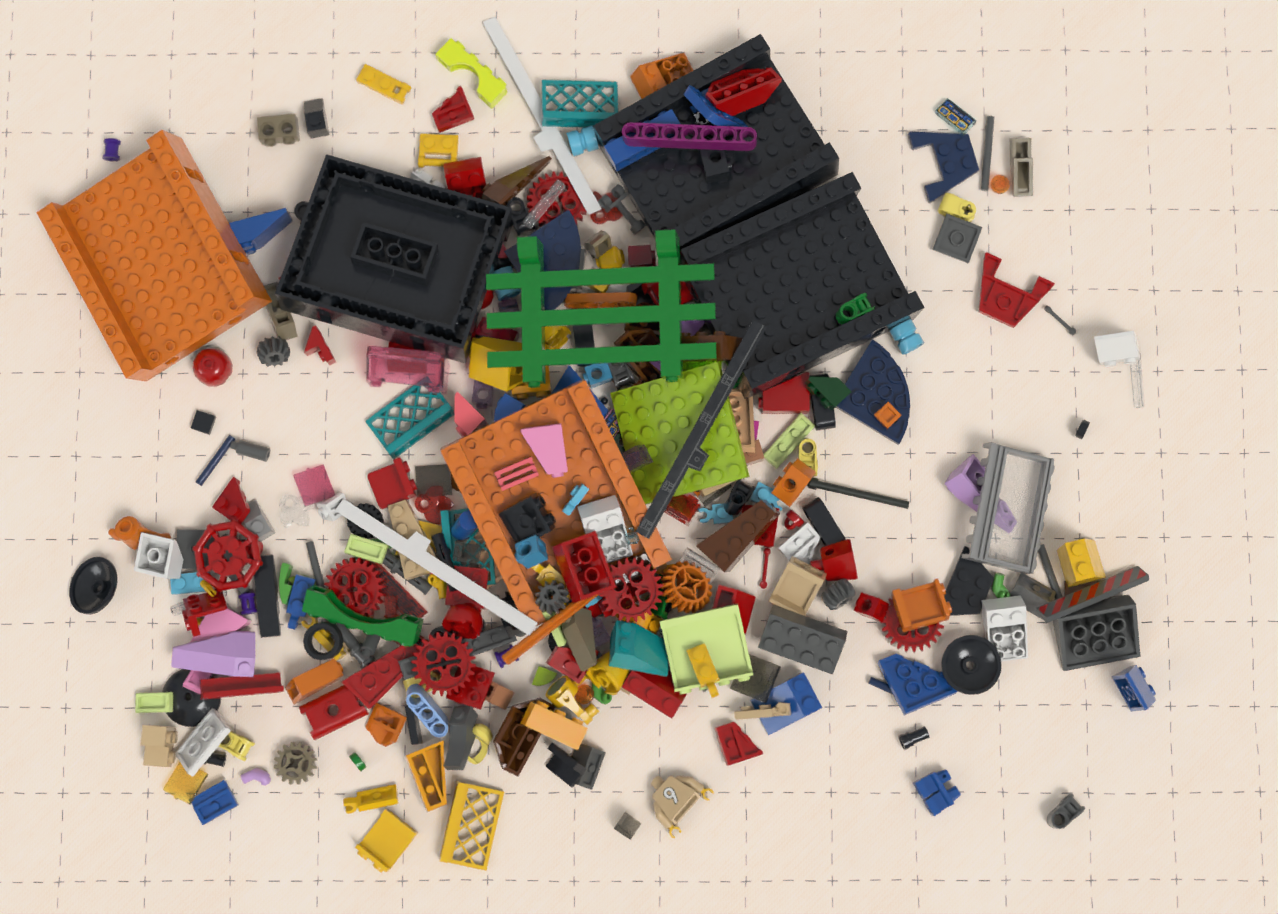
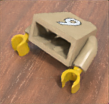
(675, 798)

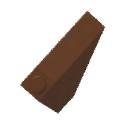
(509, 186)

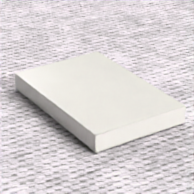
(202, 741)

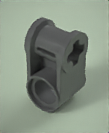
(621, 372)
(1067, 809)

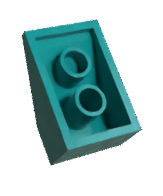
(637, 649)

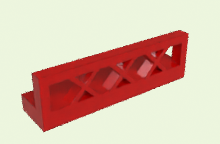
(240, 686)

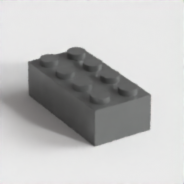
(803, 639)

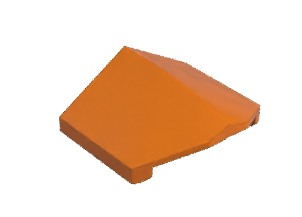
(385, 724)

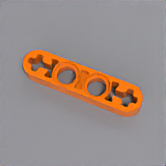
(600, 300)

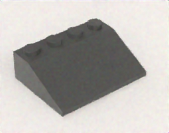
(1098, 634)

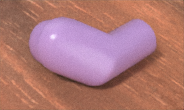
(256, 774)

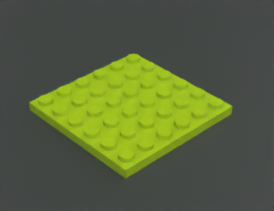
(663, 418)

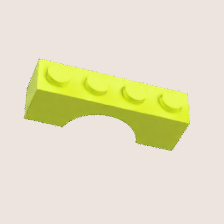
(454, 57)

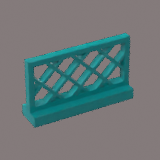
(579, 116)
(417, 431)
(447, 521)

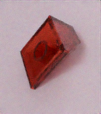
(683, 508)

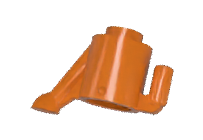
(129, 530)

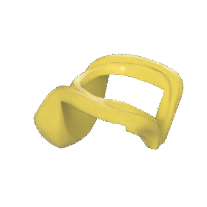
(485, 736)

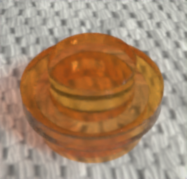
(1000, 184)
(584, 694)

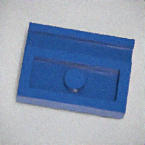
(214, 802)

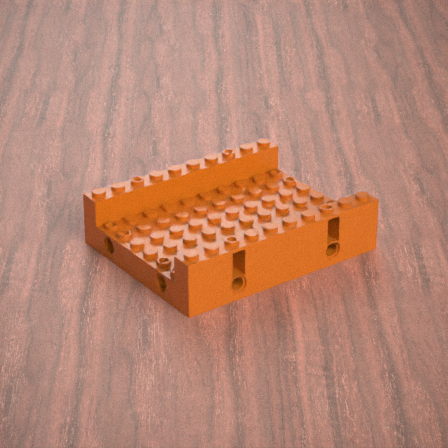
(155, 259)
(590, 460)

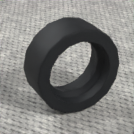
(308, 645)

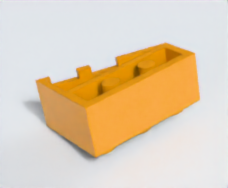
(554, 724)
(429, 775)

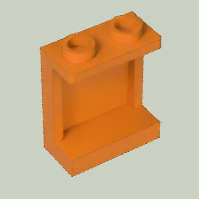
(921, 605)

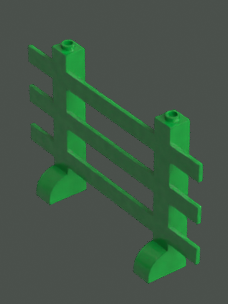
(534, 318)

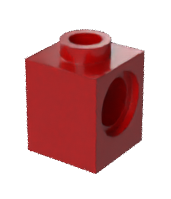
(876, 611)

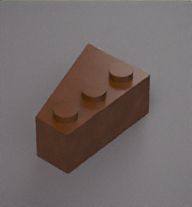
(725, 345)

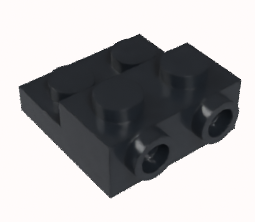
(528, 518)

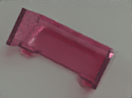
(407, 367)

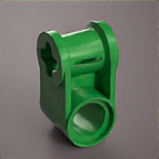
(855, 307)

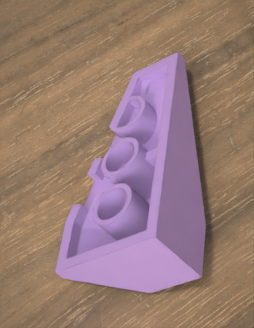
(963, 481)
(223, 655)

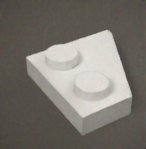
(801, 544)

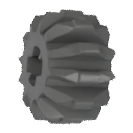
(273, 351)
(838, 594)
(559, 597)

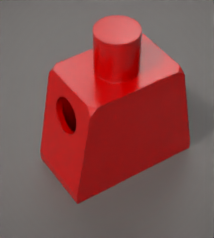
(837, 561)

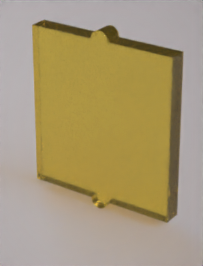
(183, 785)

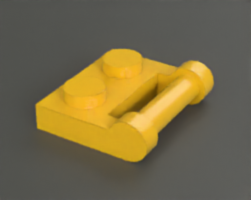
(437, 145)

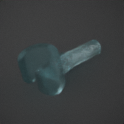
(632, 536)

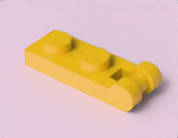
(383, 84)

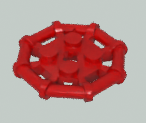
(218, 549)

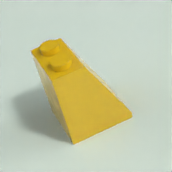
(500, 378)
(1080, 562)

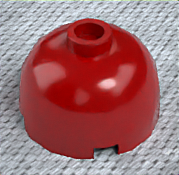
(212, 367)
(464, 620)

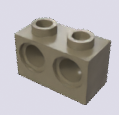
(278, 124)

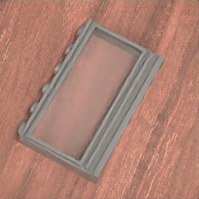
(1010, 509)

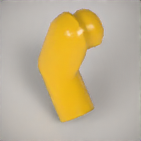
(438, 584)

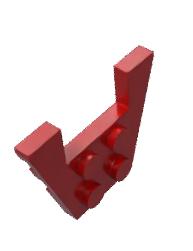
(1005, 301)

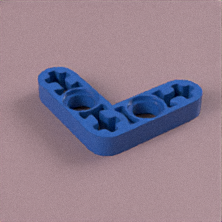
(708, 110)

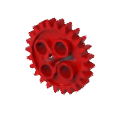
(565, 198)
(647, 582)
(371, 587)
(892, 624)
(440, 645)

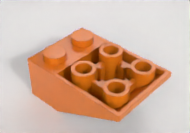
(659, 73)

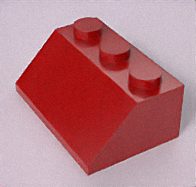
(584, 567)
(655, 691)

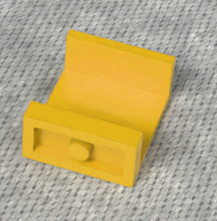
(386, 841)

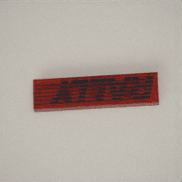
(404, 600)

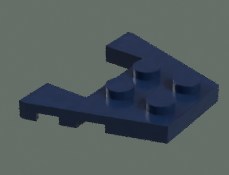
(953, 156)

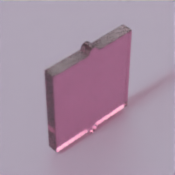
(314, 485)

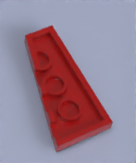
(378, 677)

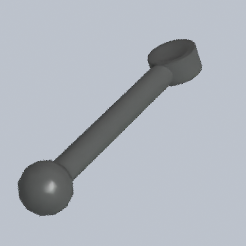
(1072, 331)

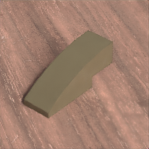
(1021, 166)
(598, 244)

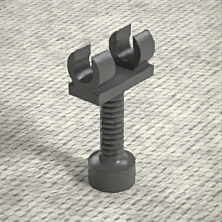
(619, 193)

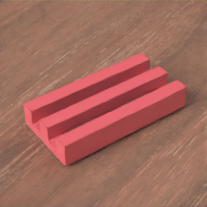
(518, 481)

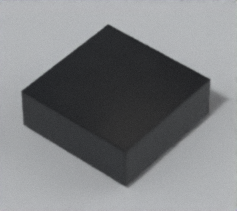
(203, 422)

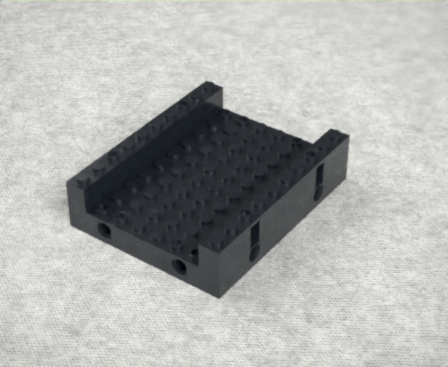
(671, 182)
(393, 258)
(793, 275)

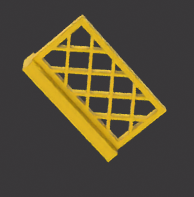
(454, 821)

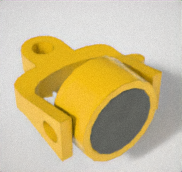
(562, 694)

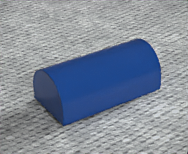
(463, 526)

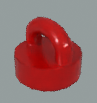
(795, 518)

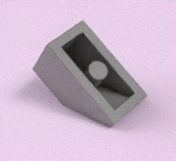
(257, 522)

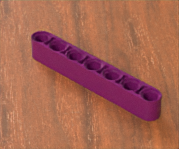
(697, 142)

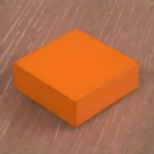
(887, 415)

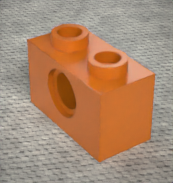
(785, 489)

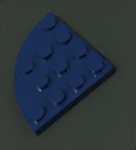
(560, 253)
(873, 384)

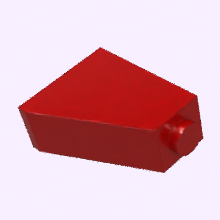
(787, 397)

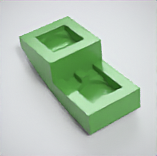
(284, 588)

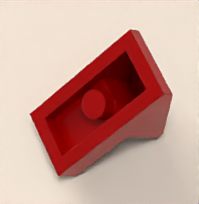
(317, 342)

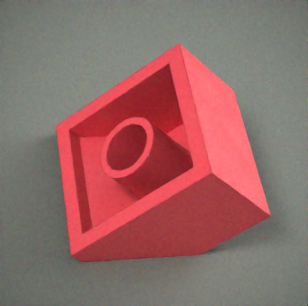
(466, 416)

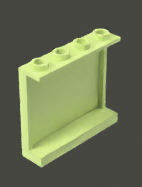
(725, 641)

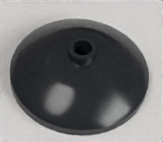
(93, 585)
(985, 662)
(187, 712)

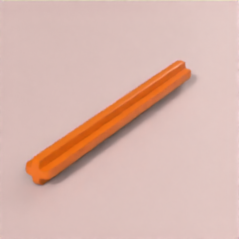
(543, 630)

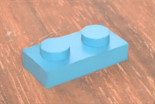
(186, 584)

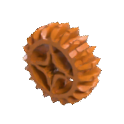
(683, 597)

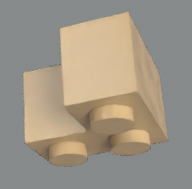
(159, 745)

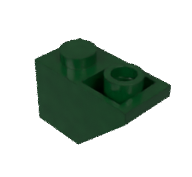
(828, 389)

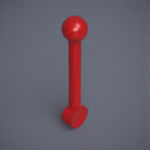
(763, 584)

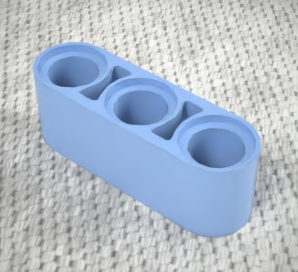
(429, 719)

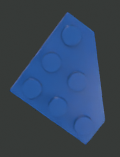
(914, 683)

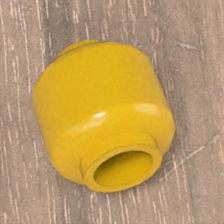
(611, 259)

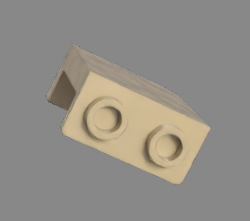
(797, 586)

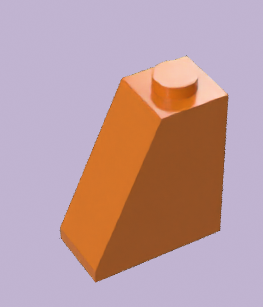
(314, 680)

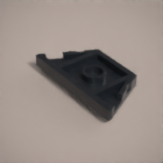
(968, 586)

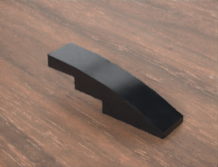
(267, 598)

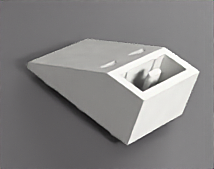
(607, 520)
(1006, 626)

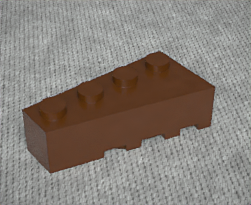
(738, 536)

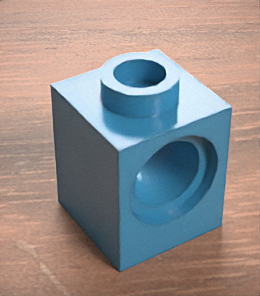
(605, 378)
(531, 552)

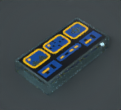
(955, 116)

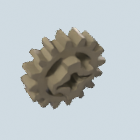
(300, 770)

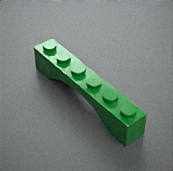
(325, 604)

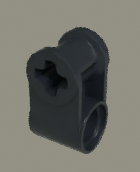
(518, 216)
(738, 497)

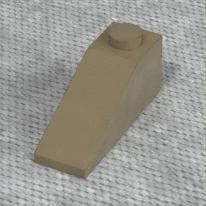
(281, 320)
(580, 637)

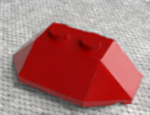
(743, 90)

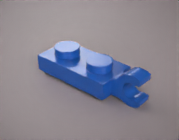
(297, 598)

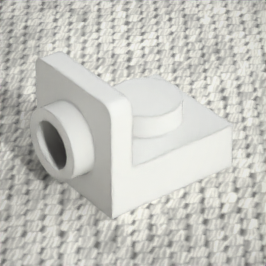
(327, 509)

